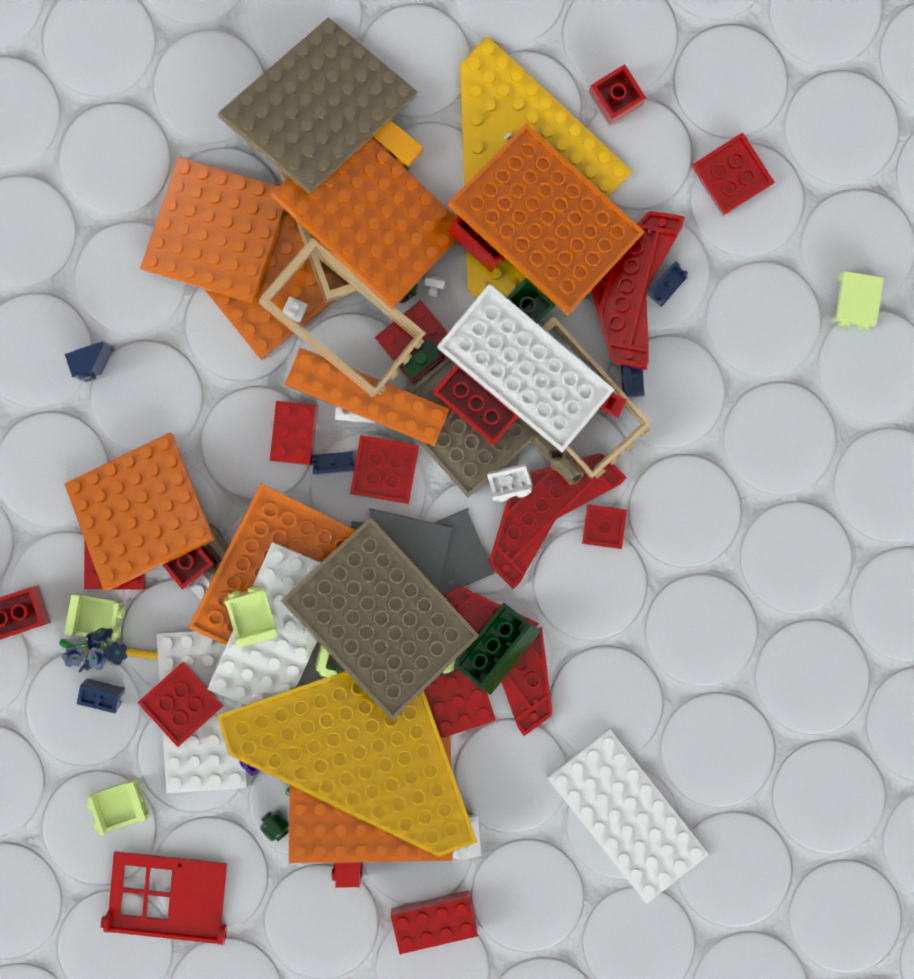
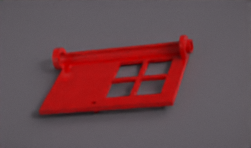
(194, 899)

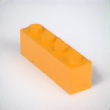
(399, 144)

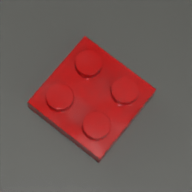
(604, 526)

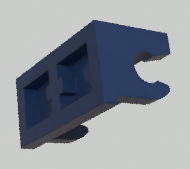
(668, 284)
(632, 381)
(333, 463)
(100, 695)

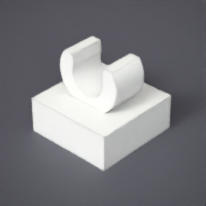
(435, 282)
(295, 309)

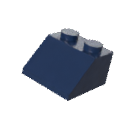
(89, 361)

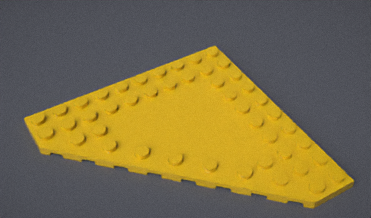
(501, 100)
(352, 756)

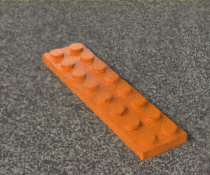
(392, 409)

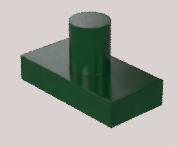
(421, 359)

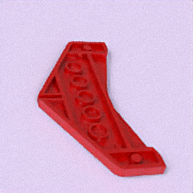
(623, 297)
(531, 517)
(528, 680)

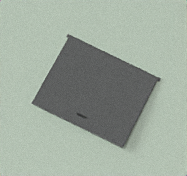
(418, 539)
(465, 555)

